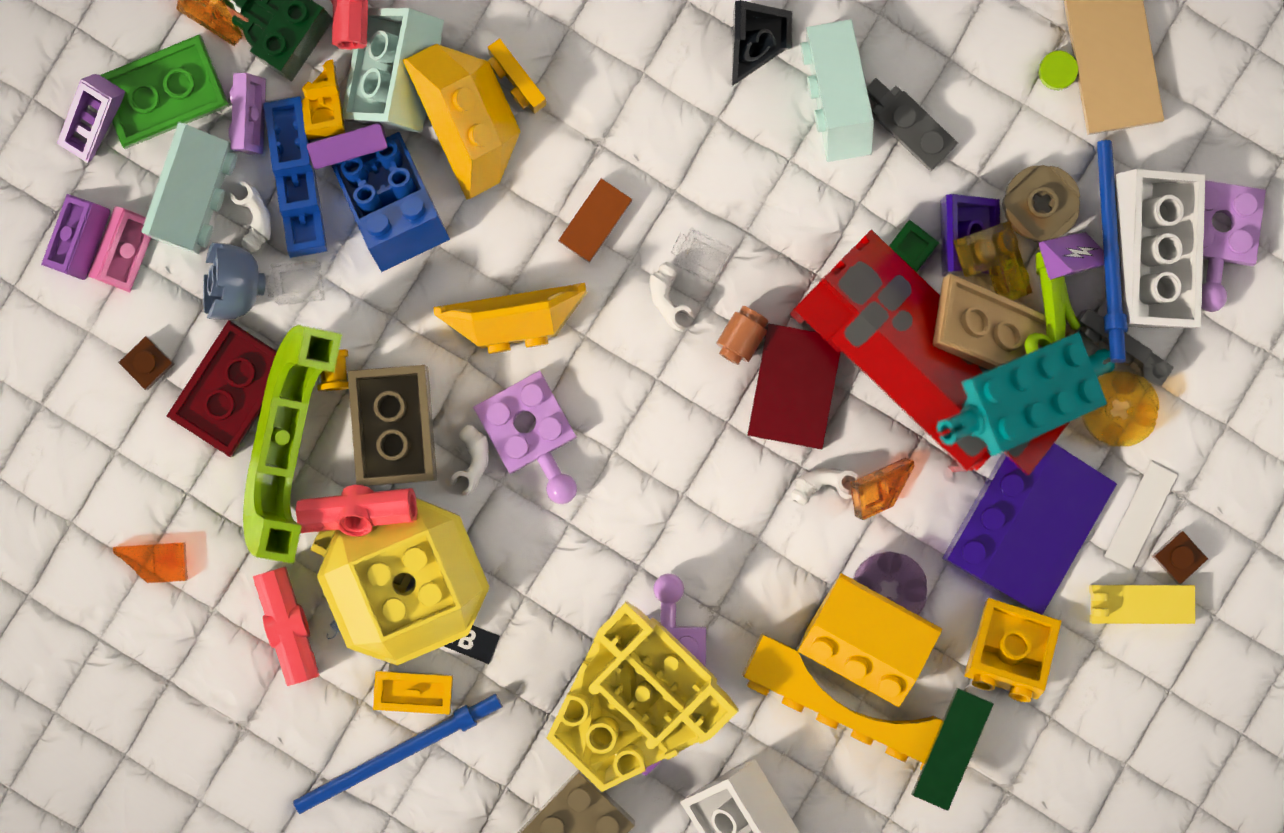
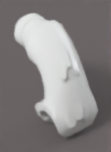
(260, 226)
(660, 288)
(478, 450)
(812, 481)

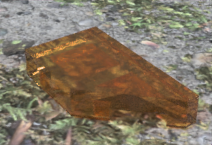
(212, 16)
(880, 488)
(156, 561)

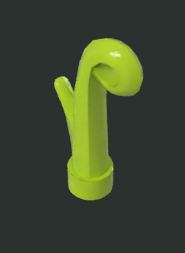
(1056, 309)

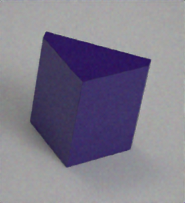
(960, 217)

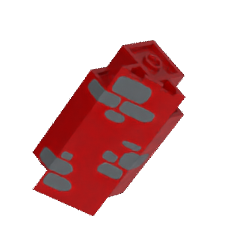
(886, 325)

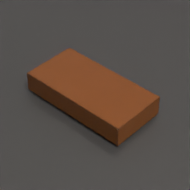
(595, 220)

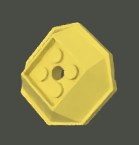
(397, 624)

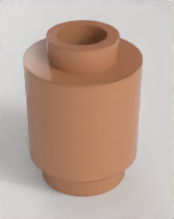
(742, 335)

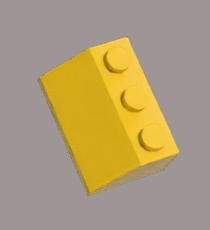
(869, 640)

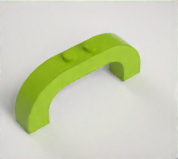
(266, 508)

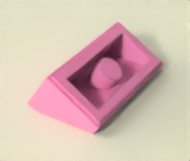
(120, 250)

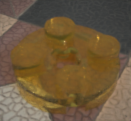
(1141, 413)

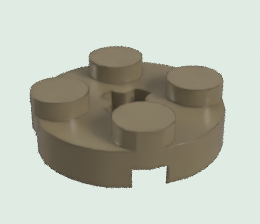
(1041, 181)

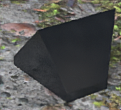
(758, 36)

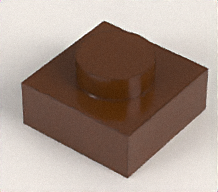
(146, 363)
(1180, 557)

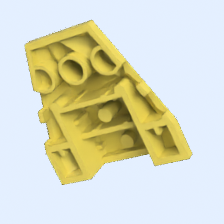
(636, 701)

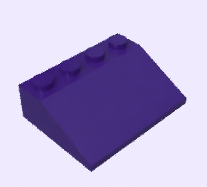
(1030, 526)

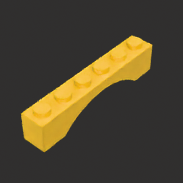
(782, 670)

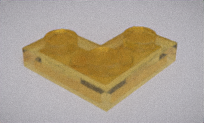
(999, 253)

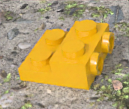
(1012, 650)

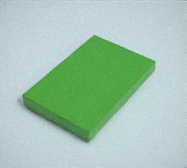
(166, 90)

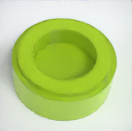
(1058, 70)

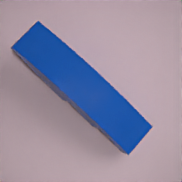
(294, 178)

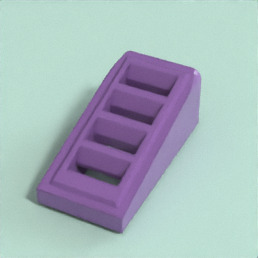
(103, 97)

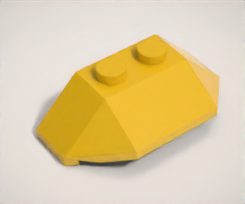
(466, 114)
(514, 317)

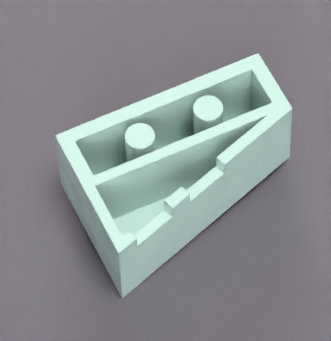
(839, 90)

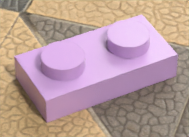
(248, 113)

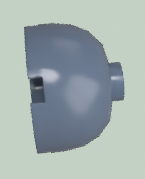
(231, 282)

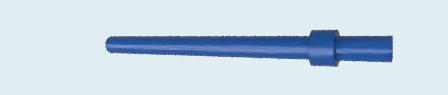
(1115, 321)
(463, 718)

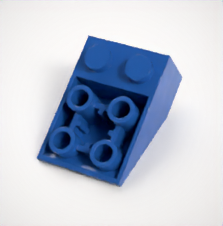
(391, 204)

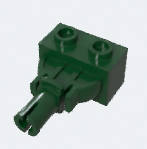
(281, 31)

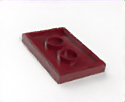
(794, 387)
(226, 390)

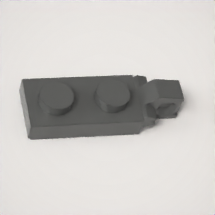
(910, 124)
(1151, 366)

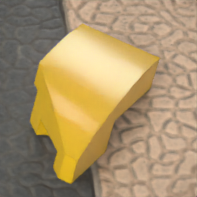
(323, 105)

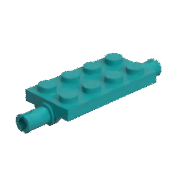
(1030, 395)

